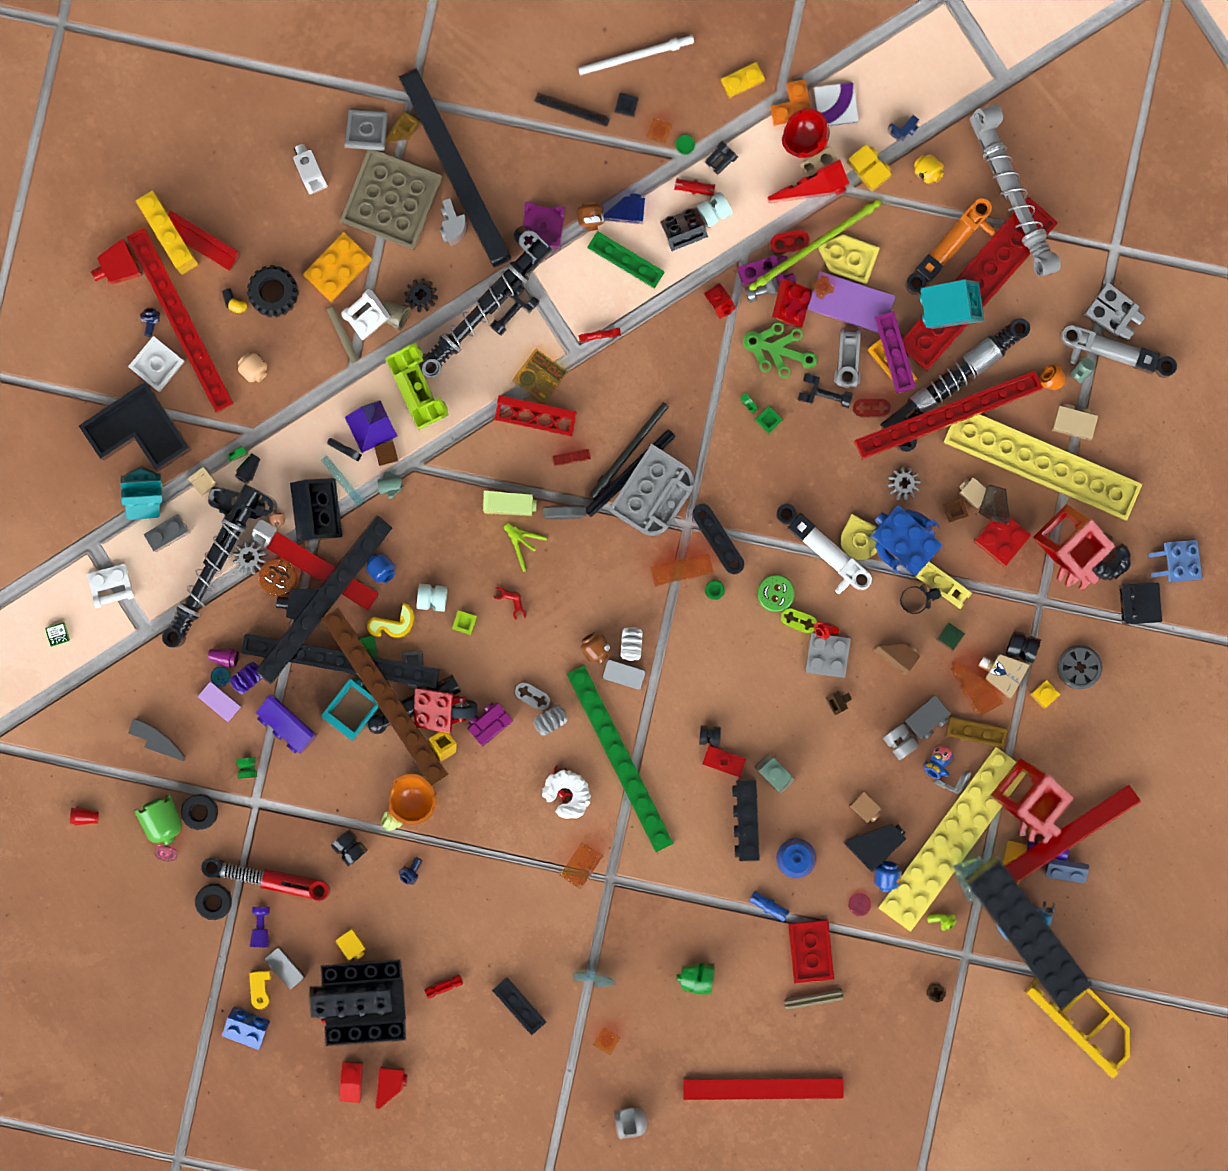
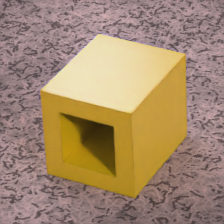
(1044, 694)
(443, 745)
(351, 945)

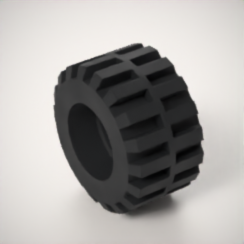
(260, 279)

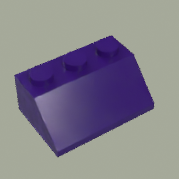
(285, 724)

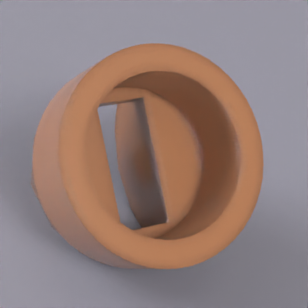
(277, 517)

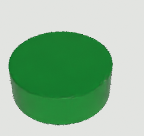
(714, 590)

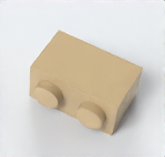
(1075, 422)

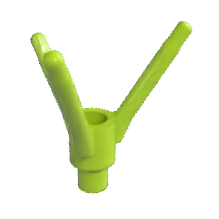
(518, 535)

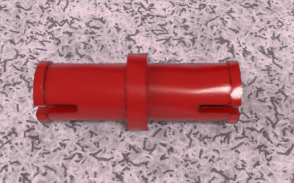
(694, 187)

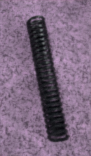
(565, 109)

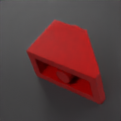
(351, 1081)
(389, 1084)

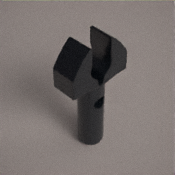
(344, 449)

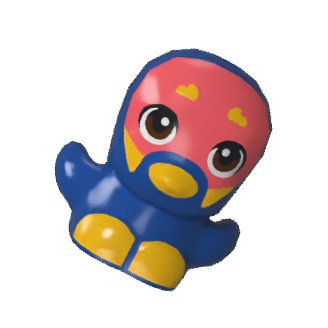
(939, 760)

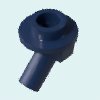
(150, 316)
(409, 875)

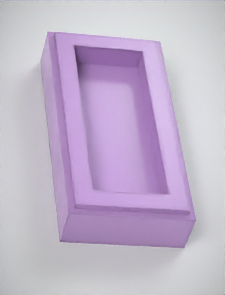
(219, 701)

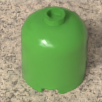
(160, 820)

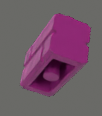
(489, 724)

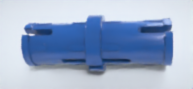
(769, 906)

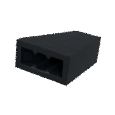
(876, 845)

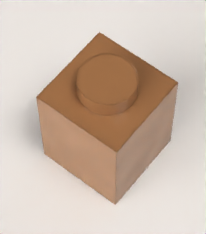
(866, 808)

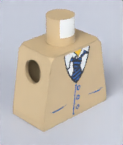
(1004, 673)

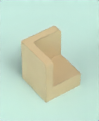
(202, 481)

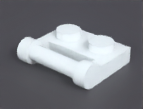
(370, 319)
(108, 579)

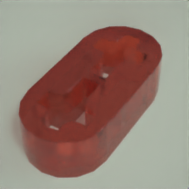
(871, 403)
(571, 457)

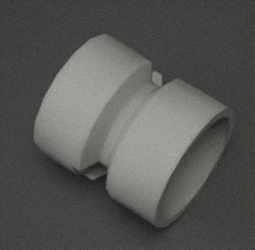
(904, 748)

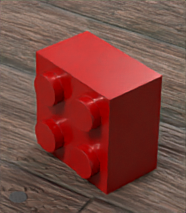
(1002, 540)

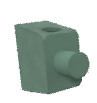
(774, 773)

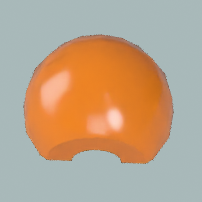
(411, 799)

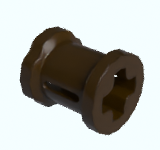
(930, 989)

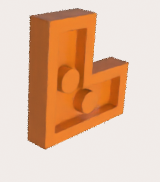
(798, 100)

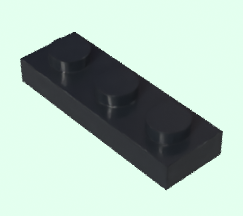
(519, 1006)

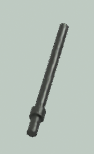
(604, 481)

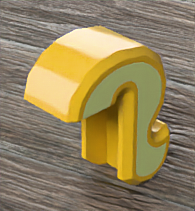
(393, 628)

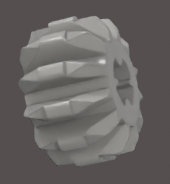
(898, 479)
(246, 551)
(550, 720)

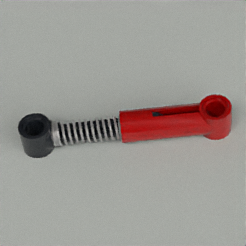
(267, 879)

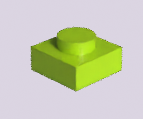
(464, 622)

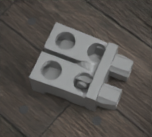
(1114, 311)

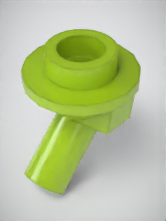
(947, 921)

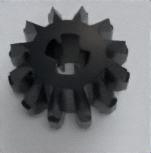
(425, 300)

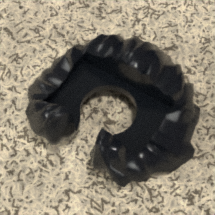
(1115, 568)

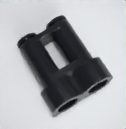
(724, 151)

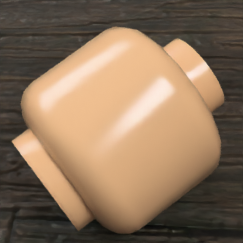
(252, 367)

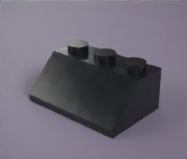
(316, 509)

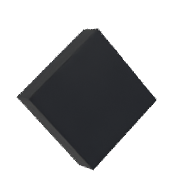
(626, 105)

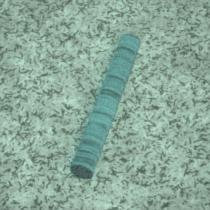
(342, 480)

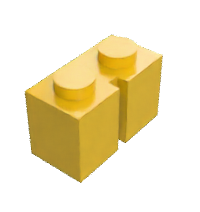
(869, 167)

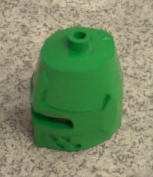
(697, 978)

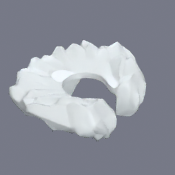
(579, 789)

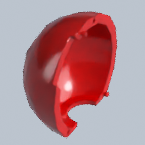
(806, 133)

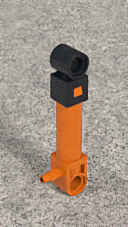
(950, 244)

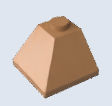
(899, 656)

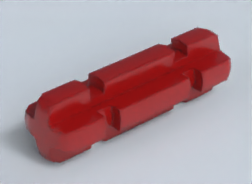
(443, 986)

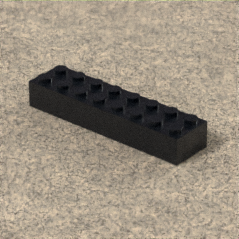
(1027, 931)

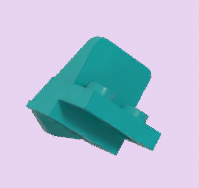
(141, 494)

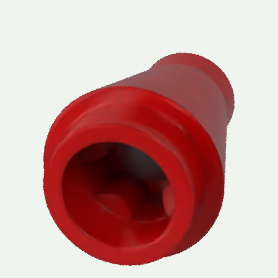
(83, 816)

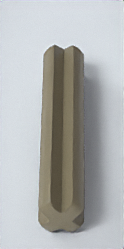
(813, 999)

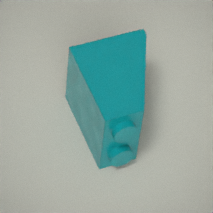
(951, 304)

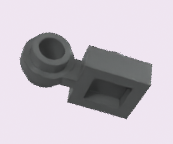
(415, 658)

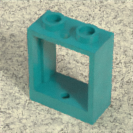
(358, 685)

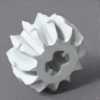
(631, 643)

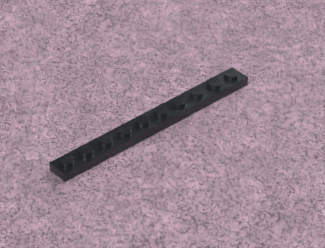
(323, 599)
(338, 661)

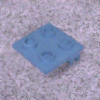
(1182, 561)

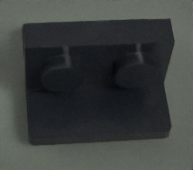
(684, 228)

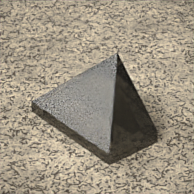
(995, 505)

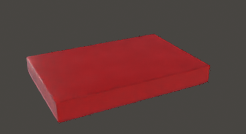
(811, 951)

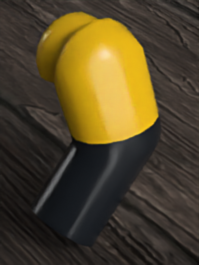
(233, 304)

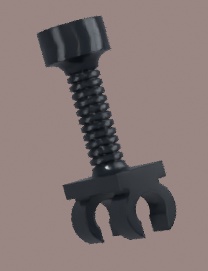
(499, 326)
(844, 399)

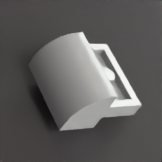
(453, 227)

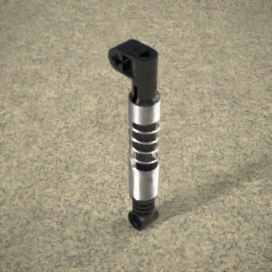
(976, 361)

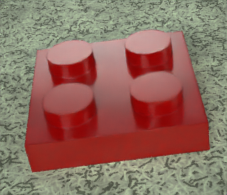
(791, 303)

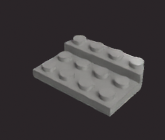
(654, 492)

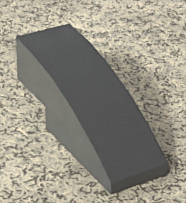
(155, 739)

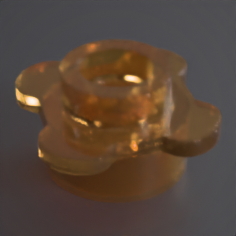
(823, 281)

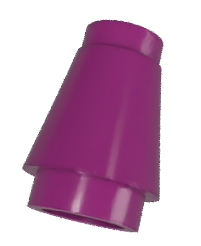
(225, 657)

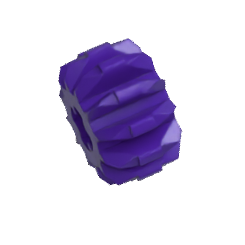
(245, 678)

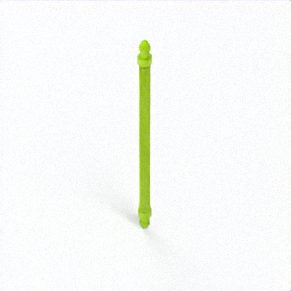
(762, 280)

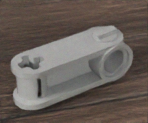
(848, 358)

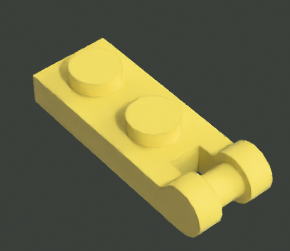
(935, 578)

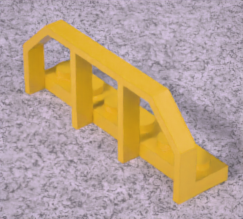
(1080, 1037)

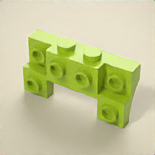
(415, 388)

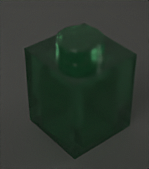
(950, 636)

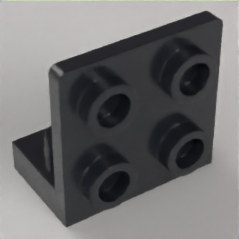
(1140, 603)

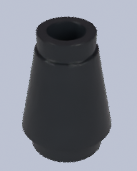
(247, 469)

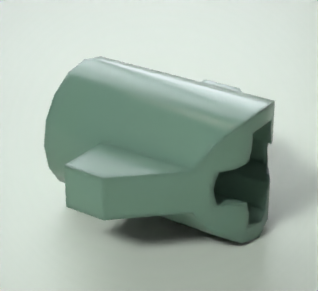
(1082, 369)
(390, 485)

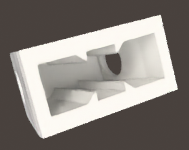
(309, 169)

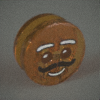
(277, 577)

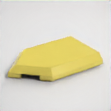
(849, 257)

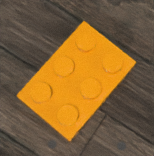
(337, 267)

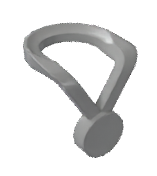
(965, 776)

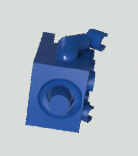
(903, 539)

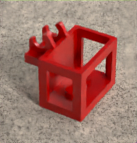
(1079, 551)
(1039, 806)

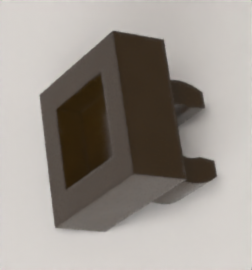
(838, 702)

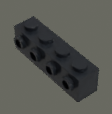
(747, 820)
(350, 999)

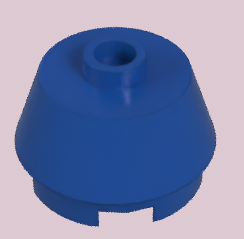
(796, 858)

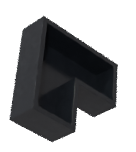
(137, 418)

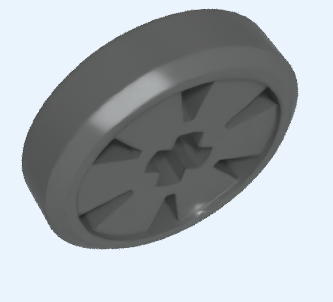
(564, 512)
(1085, 656)

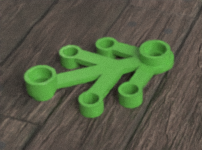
(777, 349)

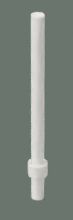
(673, 44)

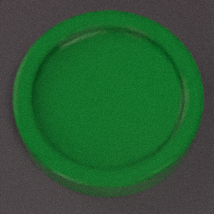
(685, 144)

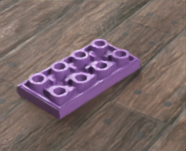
(852, 303)

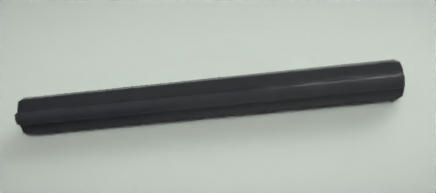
(619, 482)

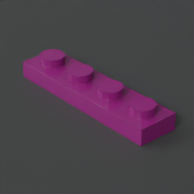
(895, 352)

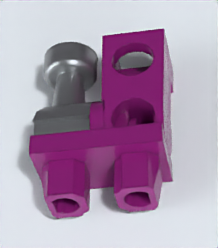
(750, 272)

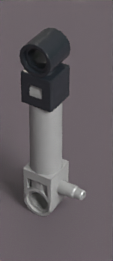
(1140, 359)

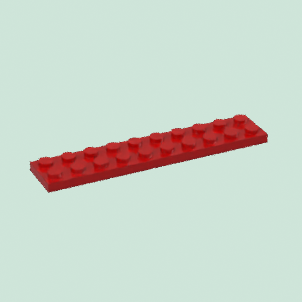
(991, 269)

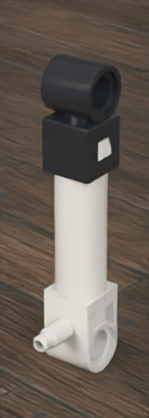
(825, 548)

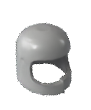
(630, 1122)

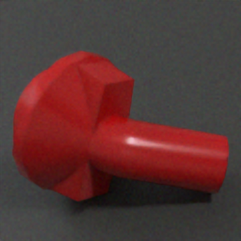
(824, 629)

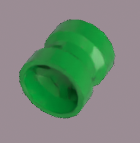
(246, 763)

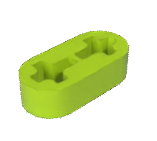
(800, 616)

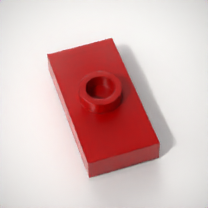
(724, 761)

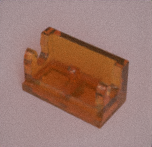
(581, 865)

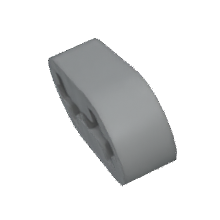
(529, 700)

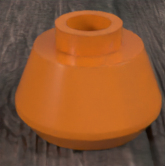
(1052, 377)

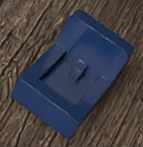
(909, 128)

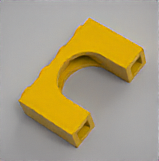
(166, 232)

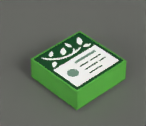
(57, 634)

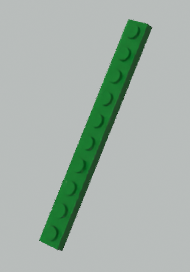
(620, 759)

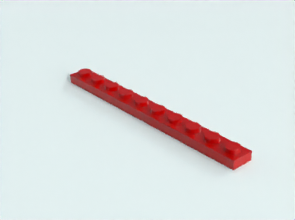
(180, 320)
(948, 415)

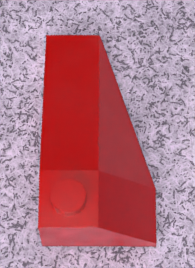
(825, 182)

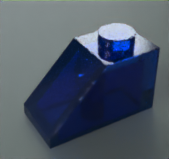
(627, 210)

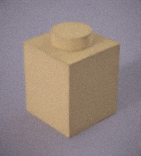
(972, 492)

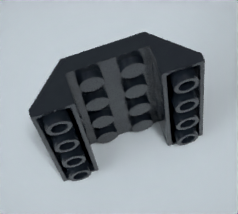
(372, 1026)

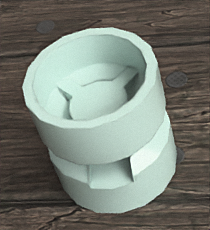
(714, 209)
(432, 597)

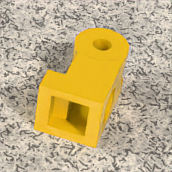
(258, 986)

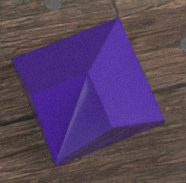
(370, 426)

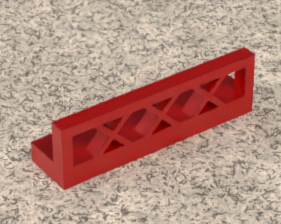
(204, 242)
(536, 408)

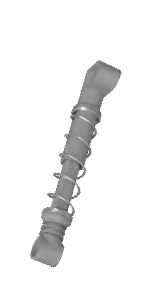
(984, 123)

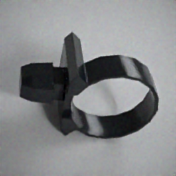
(933, 594)

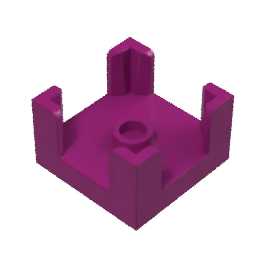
(545, 223)

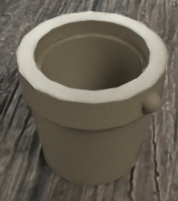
(398, 313)

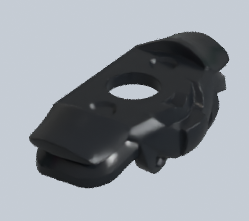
(221, 499)

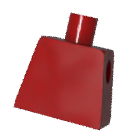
(116, 264)

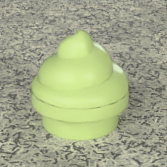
(389, 822)

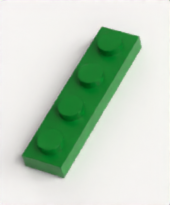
(625, 260)

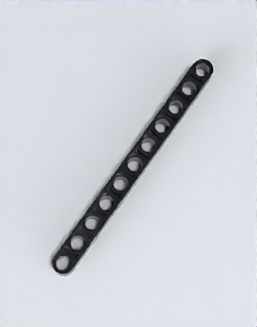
(455, 168)

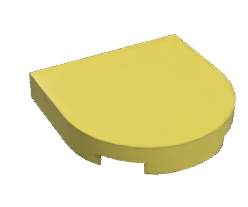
(856, 539)

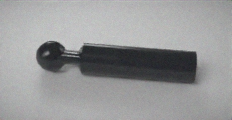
(377, 724)

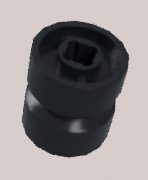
(1022, 646)
(349, 847)

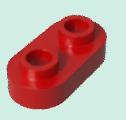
(789, 242)

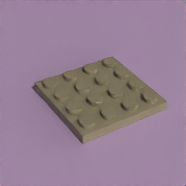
(391, 199)

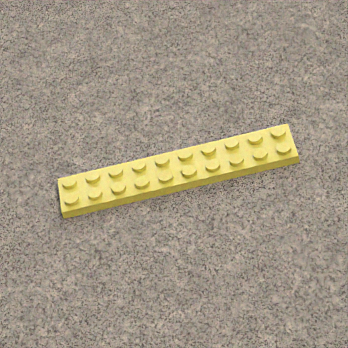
(1045, 465)
(950, 842)

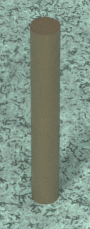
(342, 335)

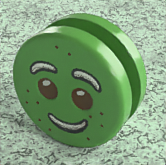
(775, 593)

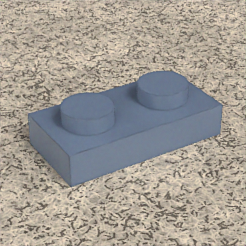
(1067, 870)

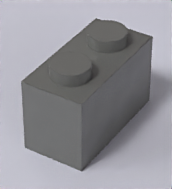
(167, 533)
(927, 717)

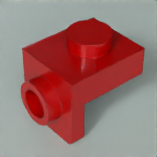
(720, 301)

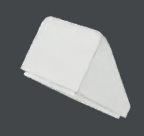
(263, 533)

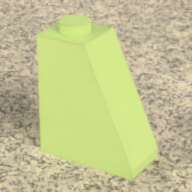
(508, 503)

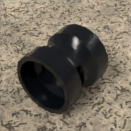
(714, 738)

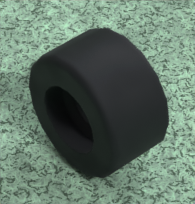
(188, 805)
(226, 902)

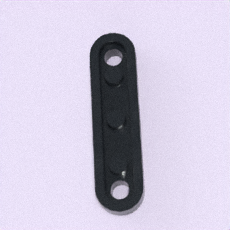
(718, 539)

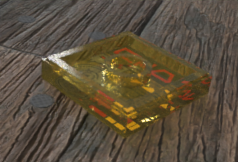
(540, 376)

